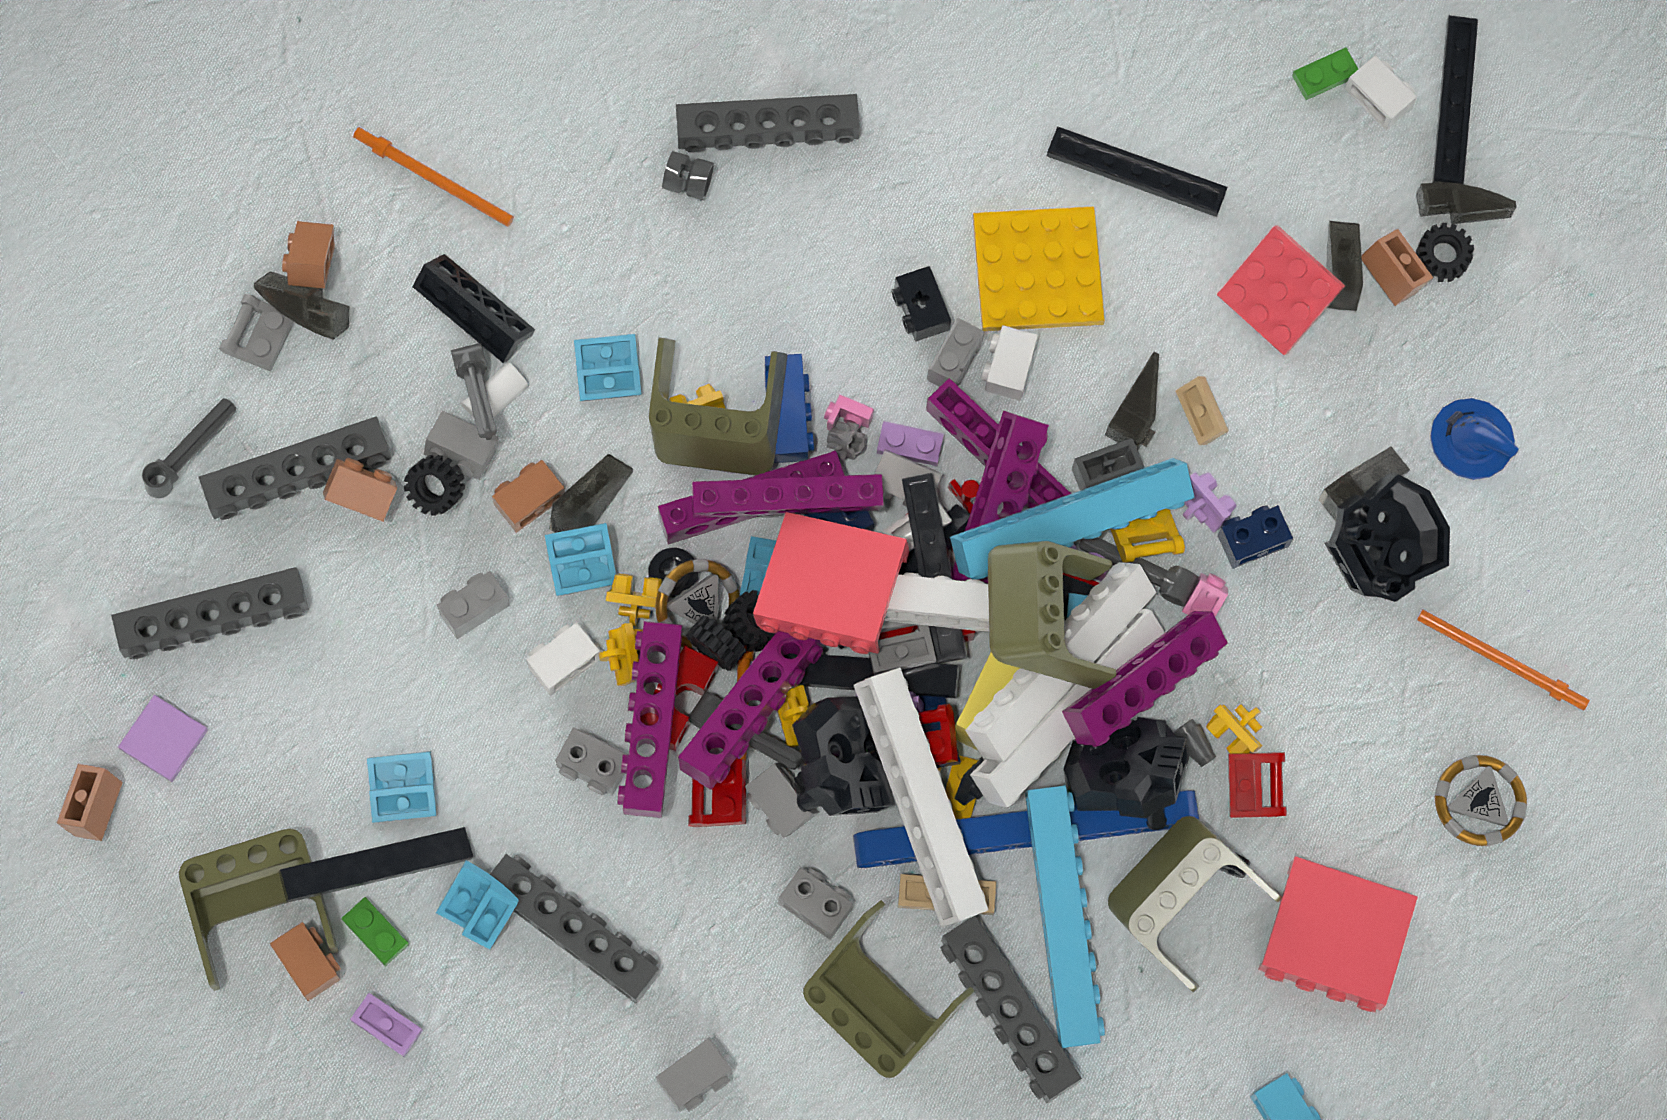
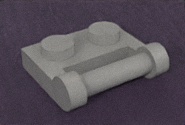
(266, 337)
(903, 650)

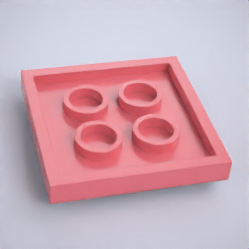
(1280, 290)

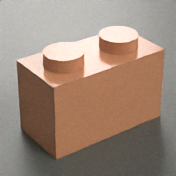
(309, 254)
(1396, 267)
(360, 489)
(527, 495)
(89, 802)
(305, 961)

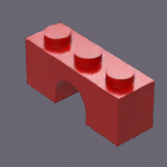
(694, 675)

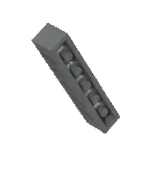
(779, 111)
(278, 463)
(131, 623)
(972, 936)
(631, 983)

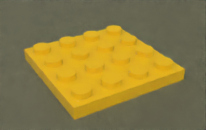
(1038, 268)

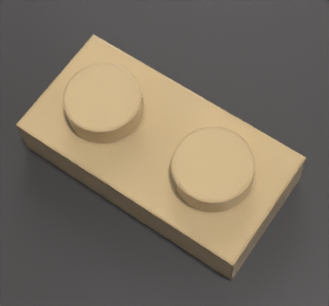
(1202, 410)

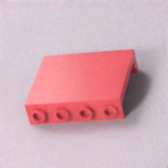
(830, 583)
(1338, 934)

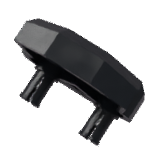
(1410, 525)
(1145, 772)
(851, 776)

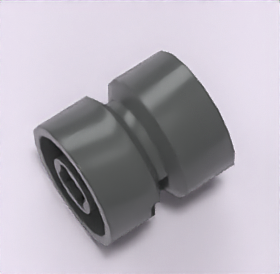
(698, 177)

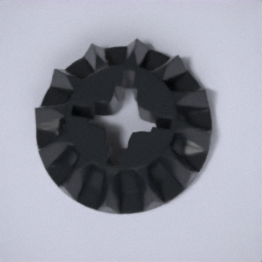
(663, 561)

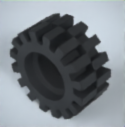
(1457, 240)
(421, 493)
(740, 625)
(716, 642)

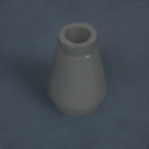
(1197, 742)

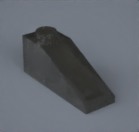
(1345, 263)
(1138, 409)
(1361, 479)
(590, 495)

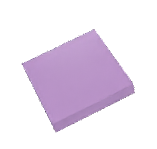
(163, 738)

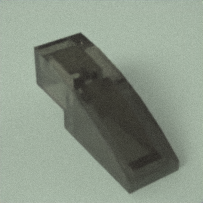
(1463, 202)
(304, 305)

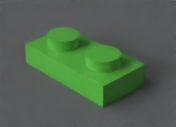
(1325, 73)
(375, 931)

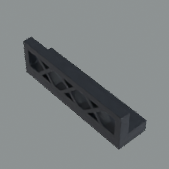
(469, 308)

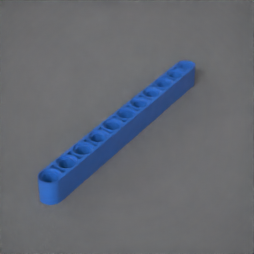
(1011, 832)

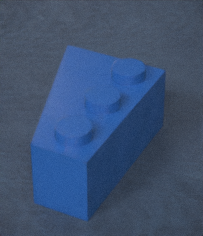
(792, 436)

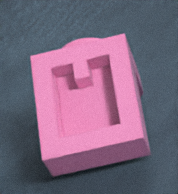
(849, 410)
(1207, 595)

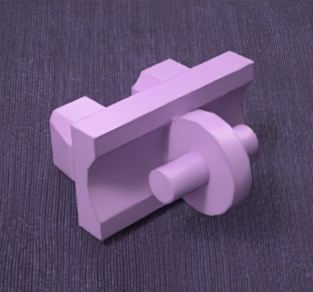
(1206, 505)

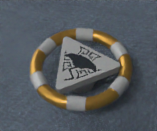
(697, 600)
(1481, 800)

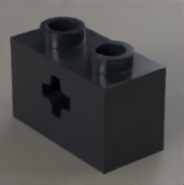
(921, 287)

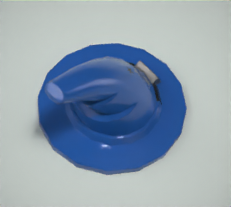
(1472, 439)

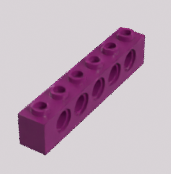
(977, 432)
(1002, 462)
(785, 495)
(677, 515)
(1145, 678)
(714, 768)
(650, 800)

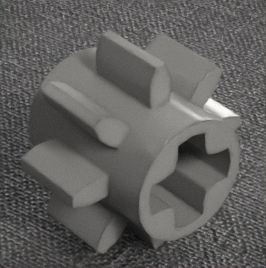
(846, 440)

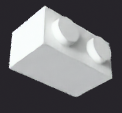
(1381, 92)
(1010, 363)
(562, 658)

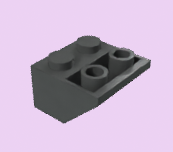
(1106, 464)

